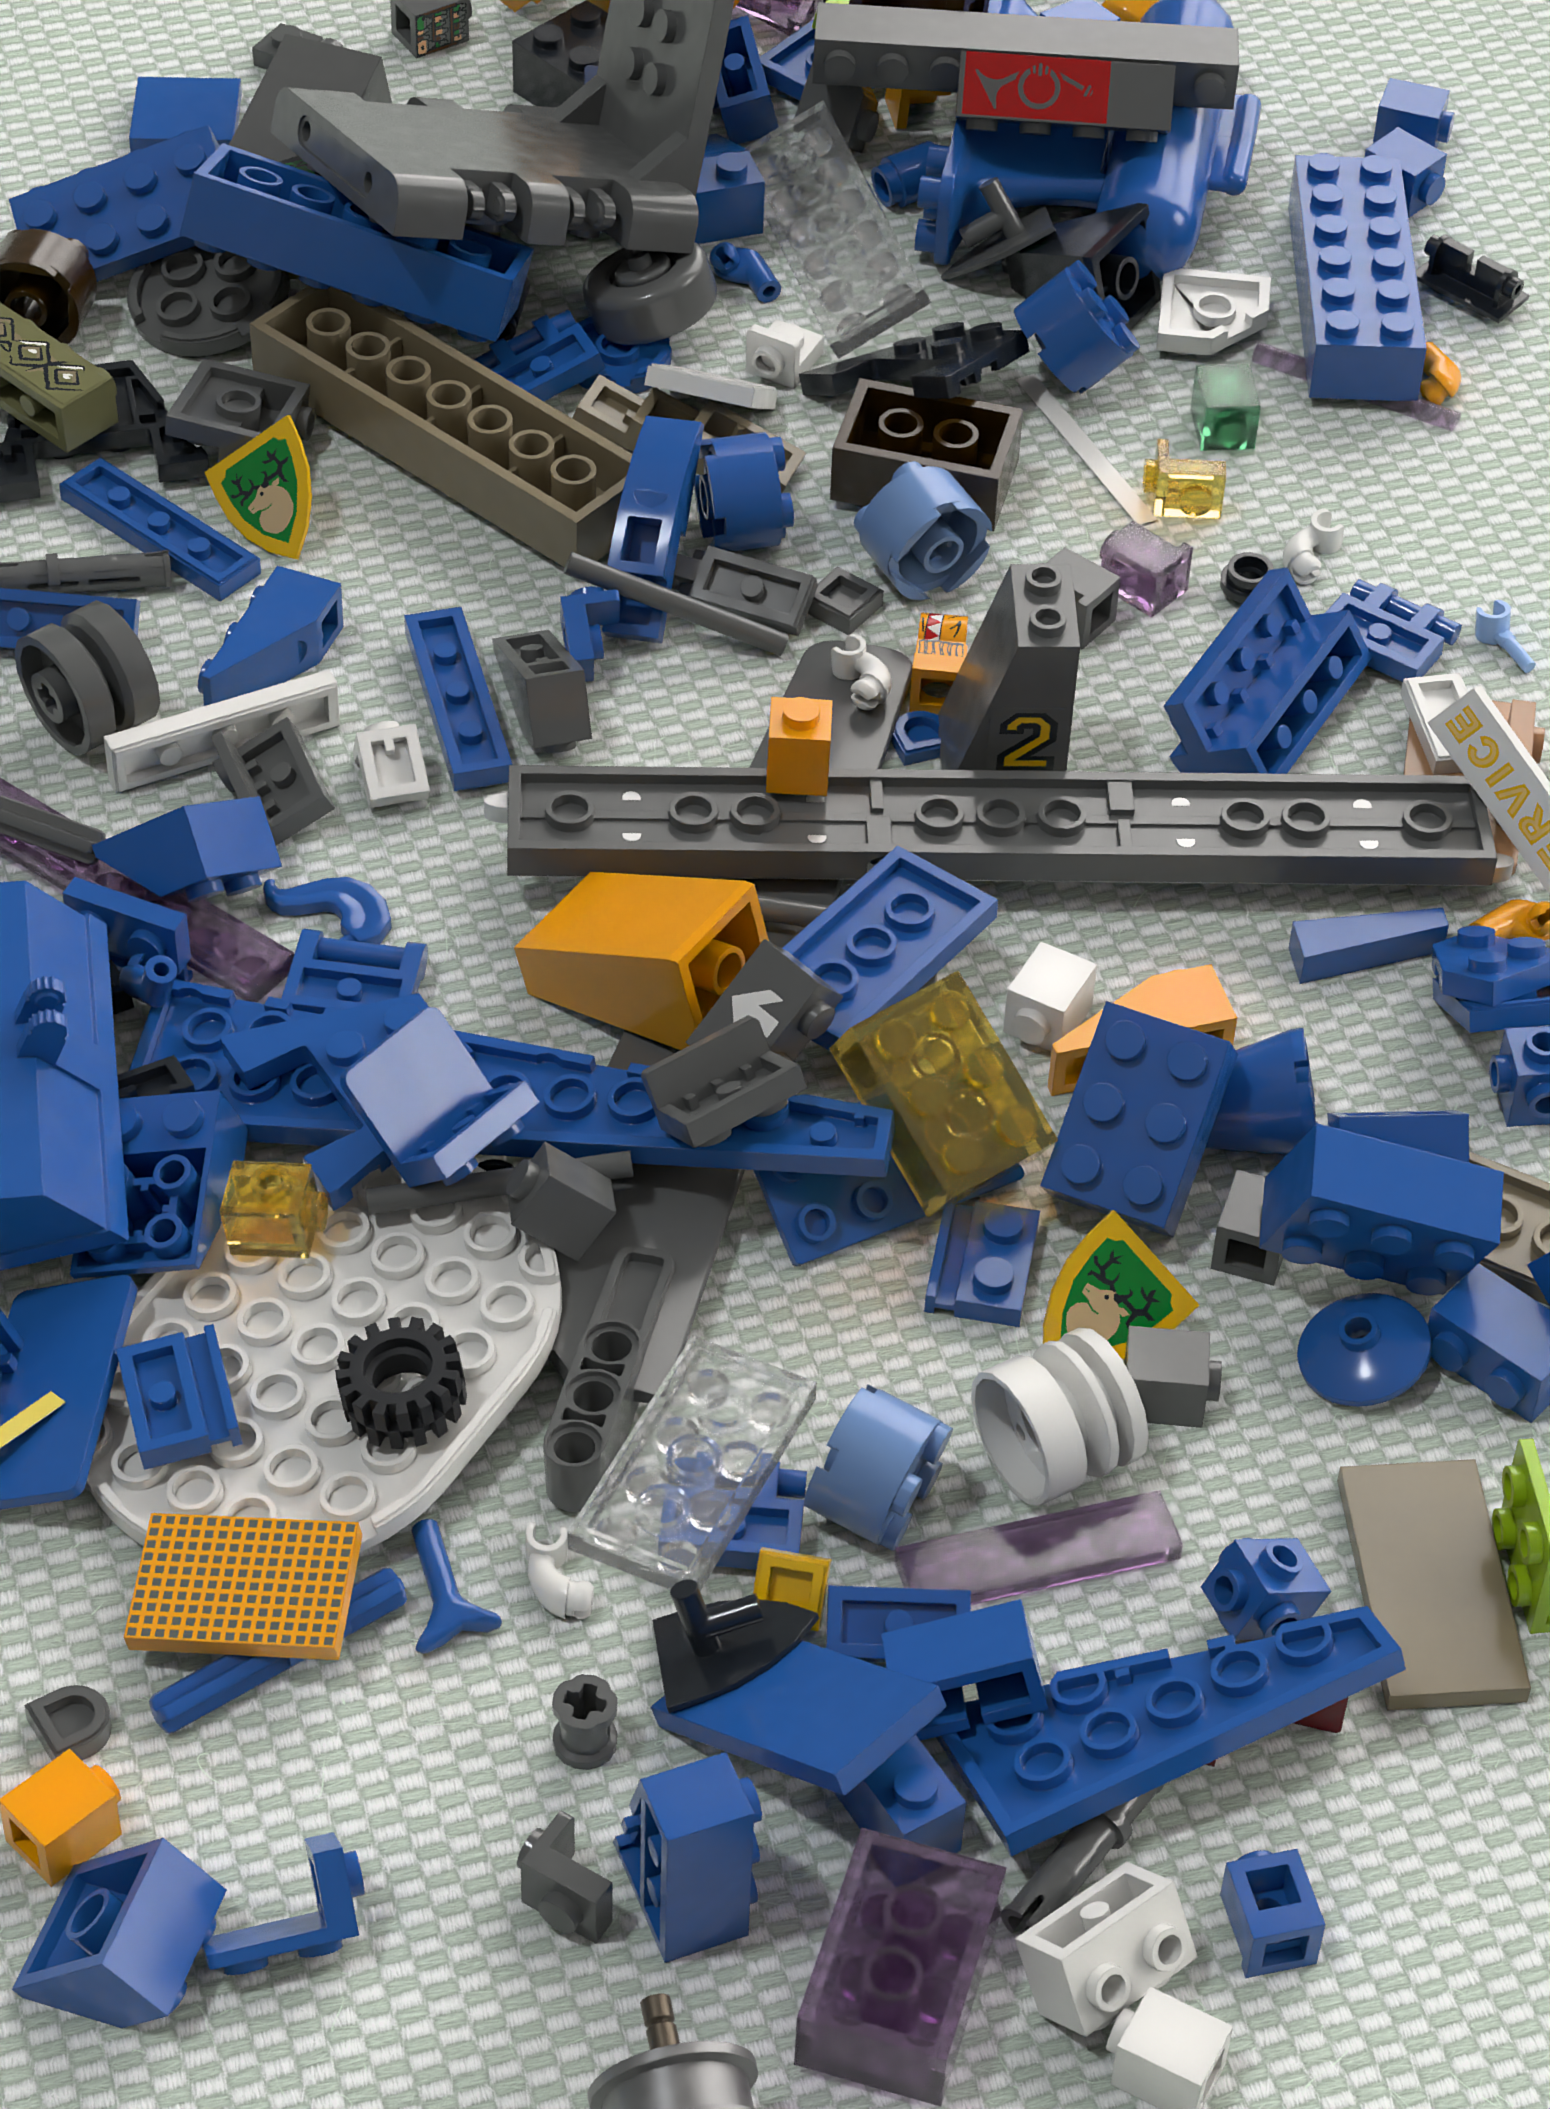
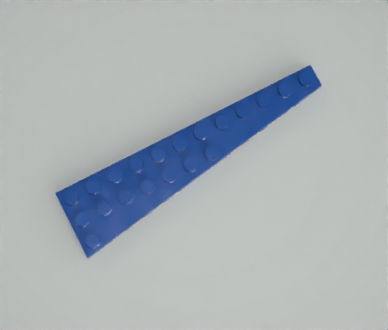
(579, 1110)

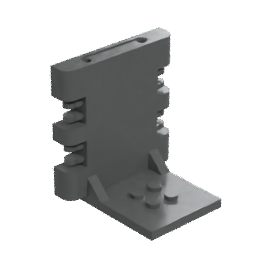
(606, 160)

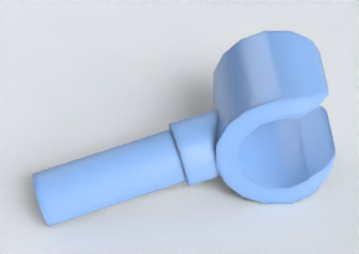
(1496, 630)

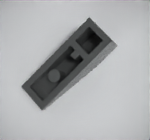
(545, 690)

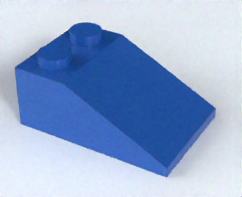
(729, 193)

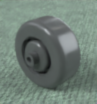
(648, 294)

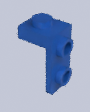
(335, 1882)

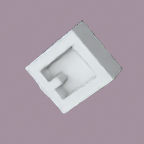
(781, 352)
(391, 764)

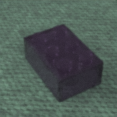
(899, 1967)

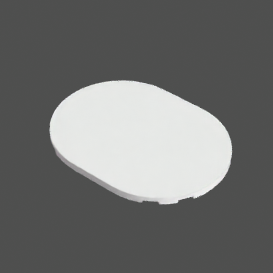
(280, 1348)

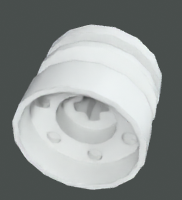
(1059, 1416)

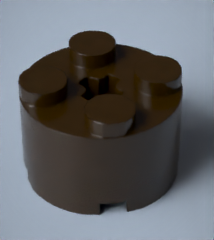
(47, 280)

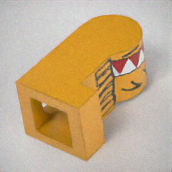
(937, 657)

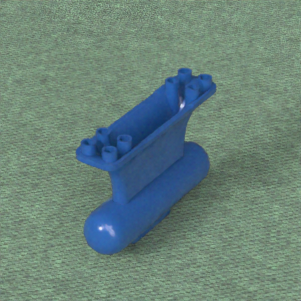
(1172, 176)

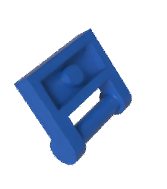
(351, 972)

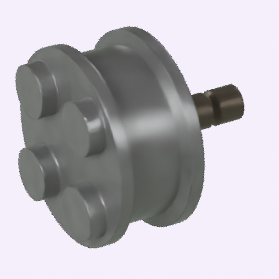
(676, 2072)

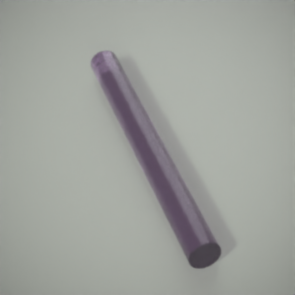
(1416, 408)

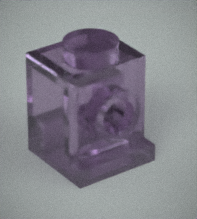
(1149, 567)

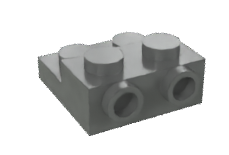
(235, 404)

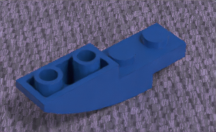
(653, 518)

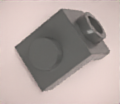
(560, 1888)

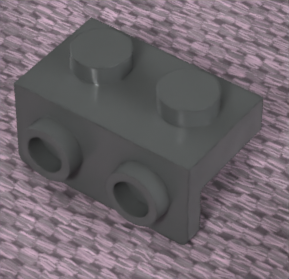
(280, 772)
(720, 1084)

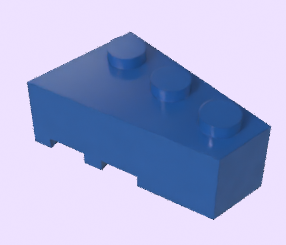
(693, 1854)

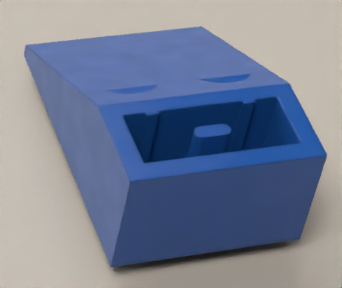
(175, 1181)

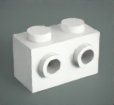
(1106, 1948)

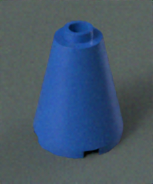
(1267, 1097)

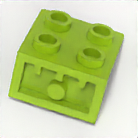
(1524, 1532)

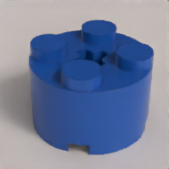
(1076, 328)
(741, 492)

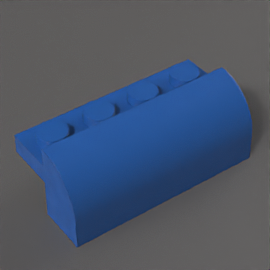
(1265, 683)

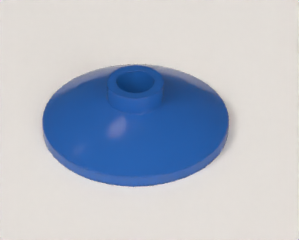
(1369, 1367)

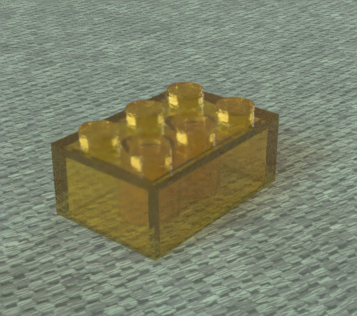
(952, 1092)

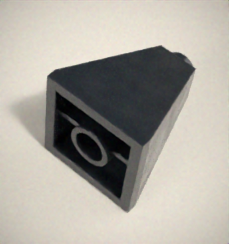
(1090, 241)

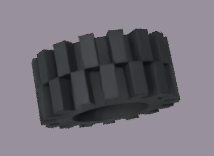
(405, 1412)

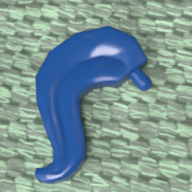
(356, 903)

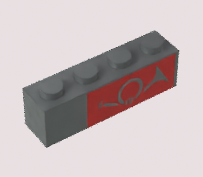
(1065, 93)

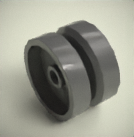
(87, 677)

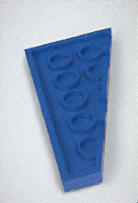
(1156, 1717)

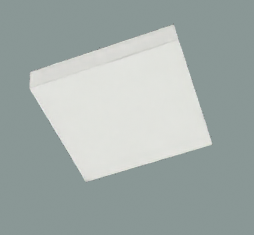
(711, 386)

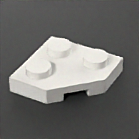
(1210, 310)

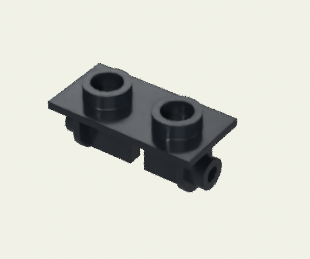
(1487, 288)

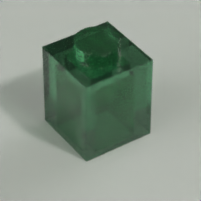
(1225, 407)

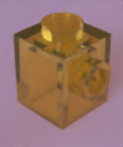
(272, 1209)

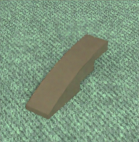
(620, 416)

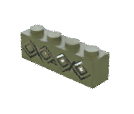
(52, 385)

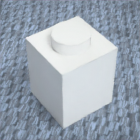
(1049, 996)
(1168, 2052)

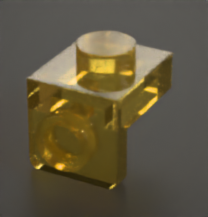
(1184, 485)

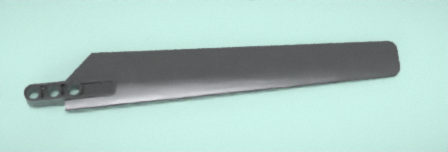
(647, 1270)

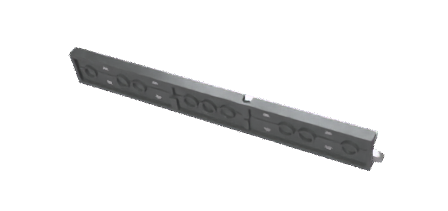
(1001, 825)

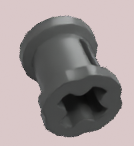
(585, 1727)

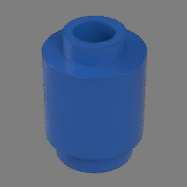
(899, 175)

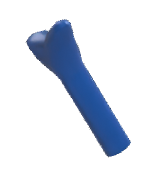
(450, 1610)

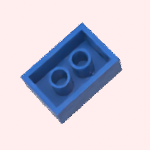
(1139, 1118)
(1381, 1210)

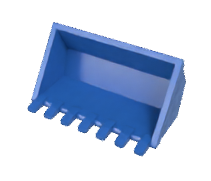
(56, 1083)

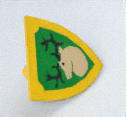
(267, 489)
(1114, 1285)

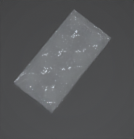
(692, 1465)

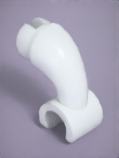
(1299, 553)
(856, 663)
(551, 1587)

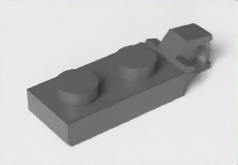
(747, 587)

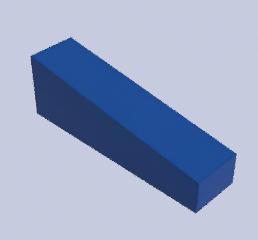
(1362, 942)

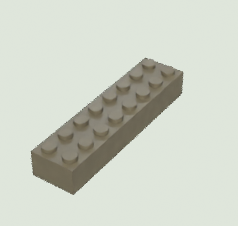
(448, 420)

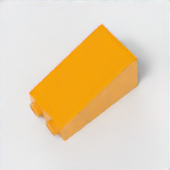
(643, 950)

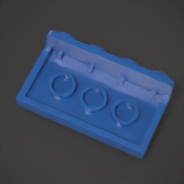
(125, 207)

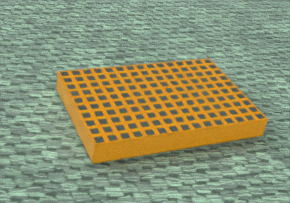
(244, 1586)

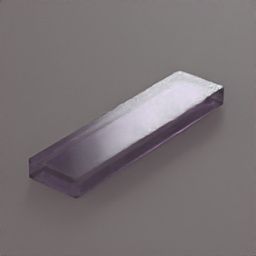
(1045, 1549)

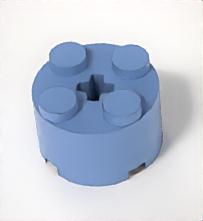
(924, 531)
(877, 1466)

